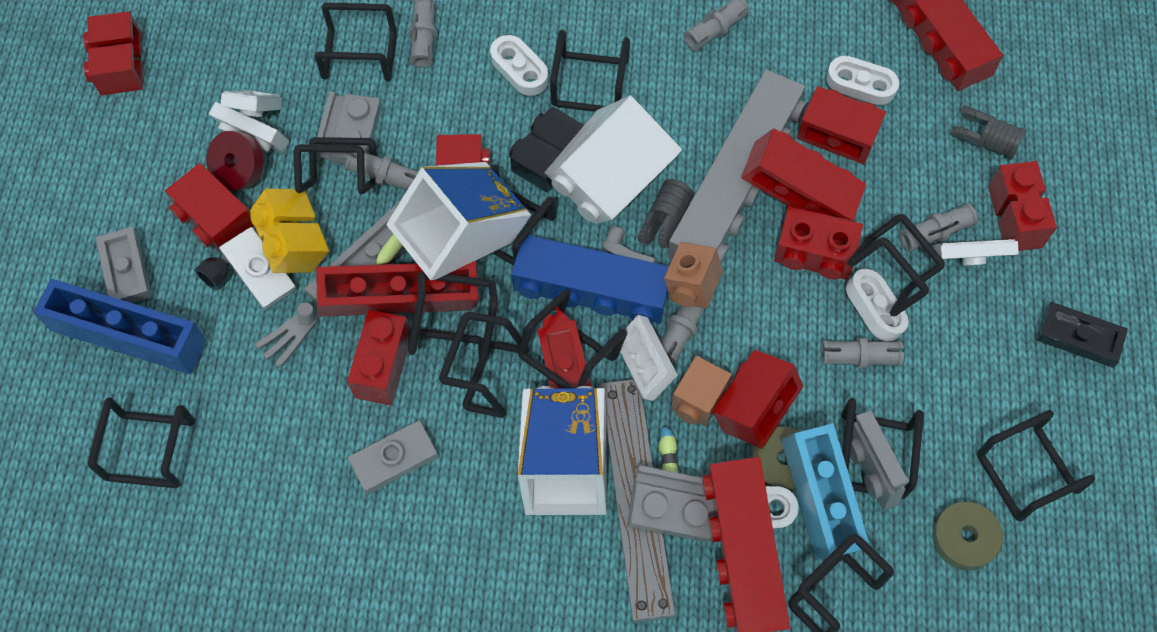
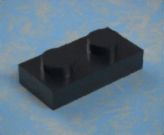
(1082, 334)

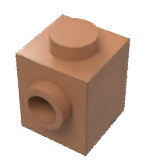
(693, 275)
(700, 391)

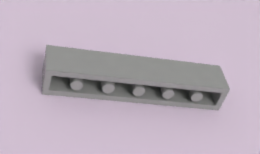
(723, 193)

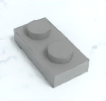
(123, 265)

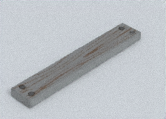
(642, 549)

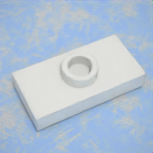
(251, 102)
(976, 252)
(253, 268)
(647, 358)

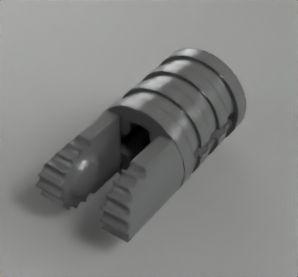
(997, 135)
(666, 211)

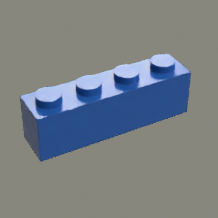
(593, 277)
(120, 326)

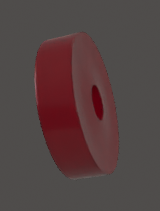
(248, 159)

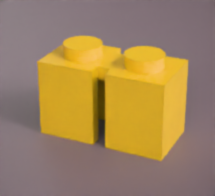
(286, 243)

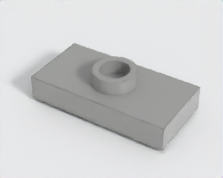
(393, 457)

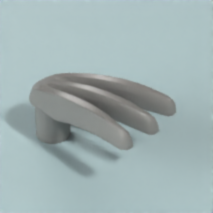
(613, 246)
(295, 328)

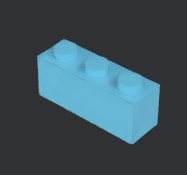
(823, 489)

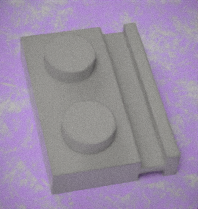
(348, 118)
(881, 468)
(670, 504)

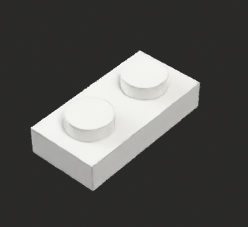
(234, 121)

